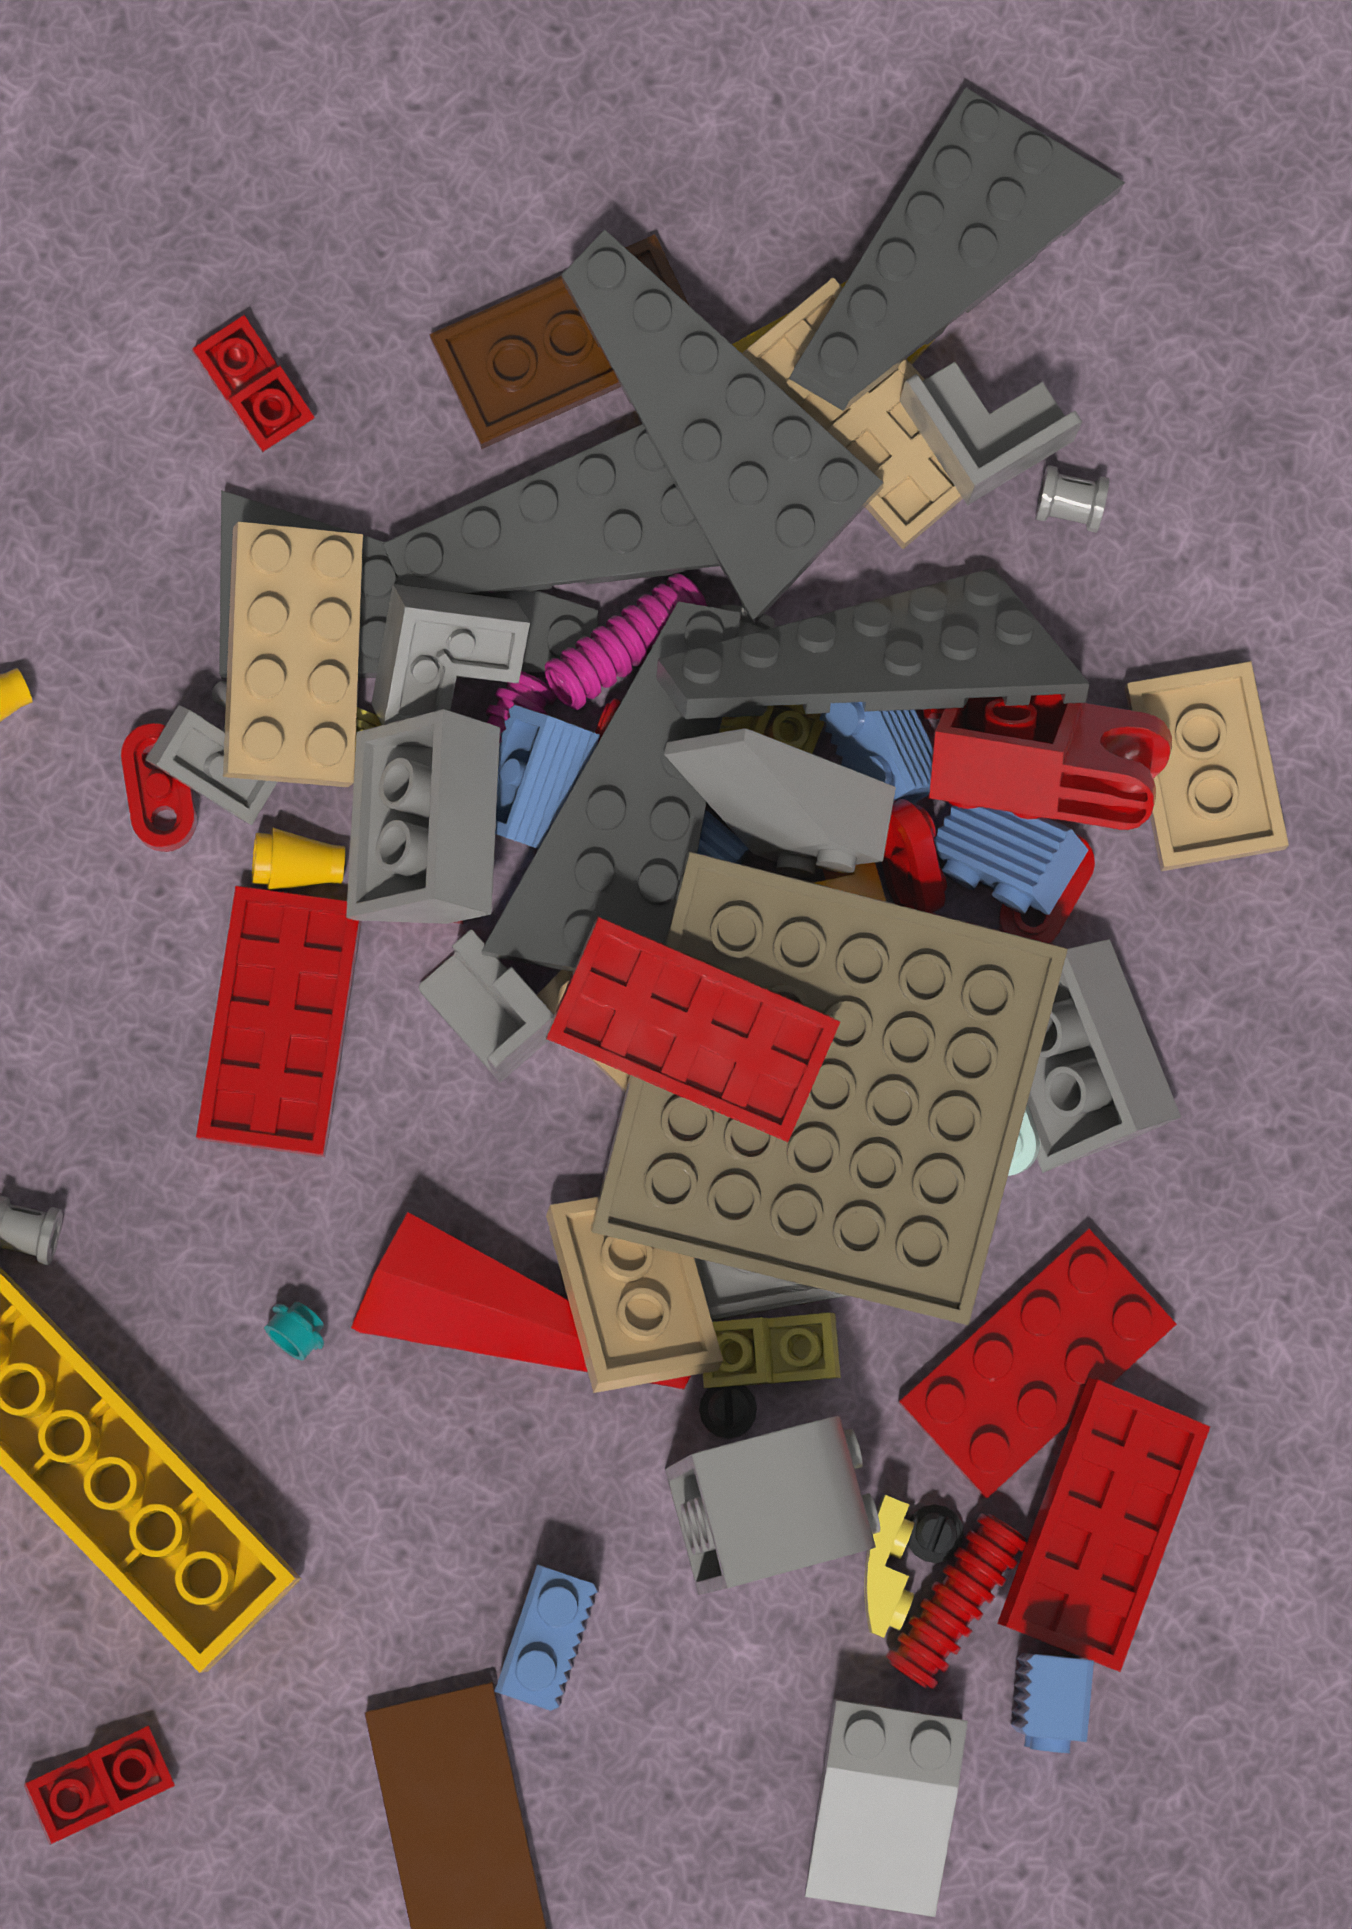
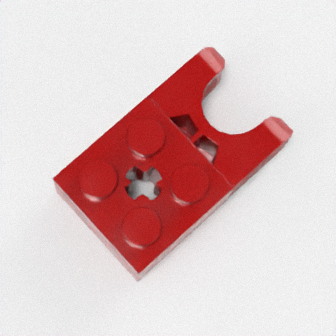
(1051, 760)

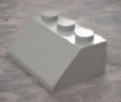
(424, 820)
(1096, 1064)

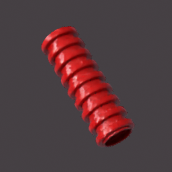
(957, 1600)

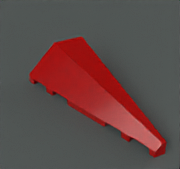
(460, 1299)

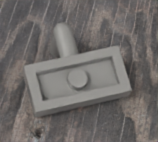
(194, 755)

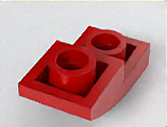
(253, 383)
(99, 1785)

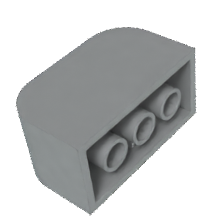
(772, 1504)

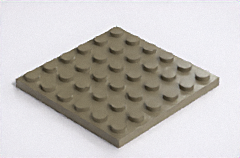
(907, 1122)

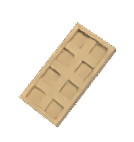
(872, 428)
(293, 655)

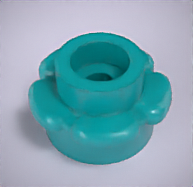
(295, 1330)

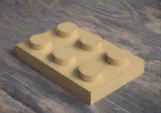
(1219, 782)
(631, 1304)

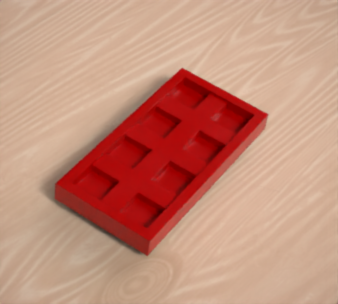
(279, 1022)
(692, 1029)
(1031, 1360)
(1104, 1524)

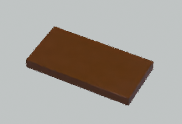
(531, 355)
(455, 1812)

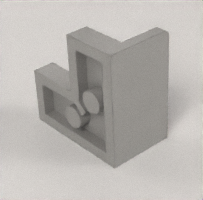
(981, 447)
(443, 636)
(488, 1007)

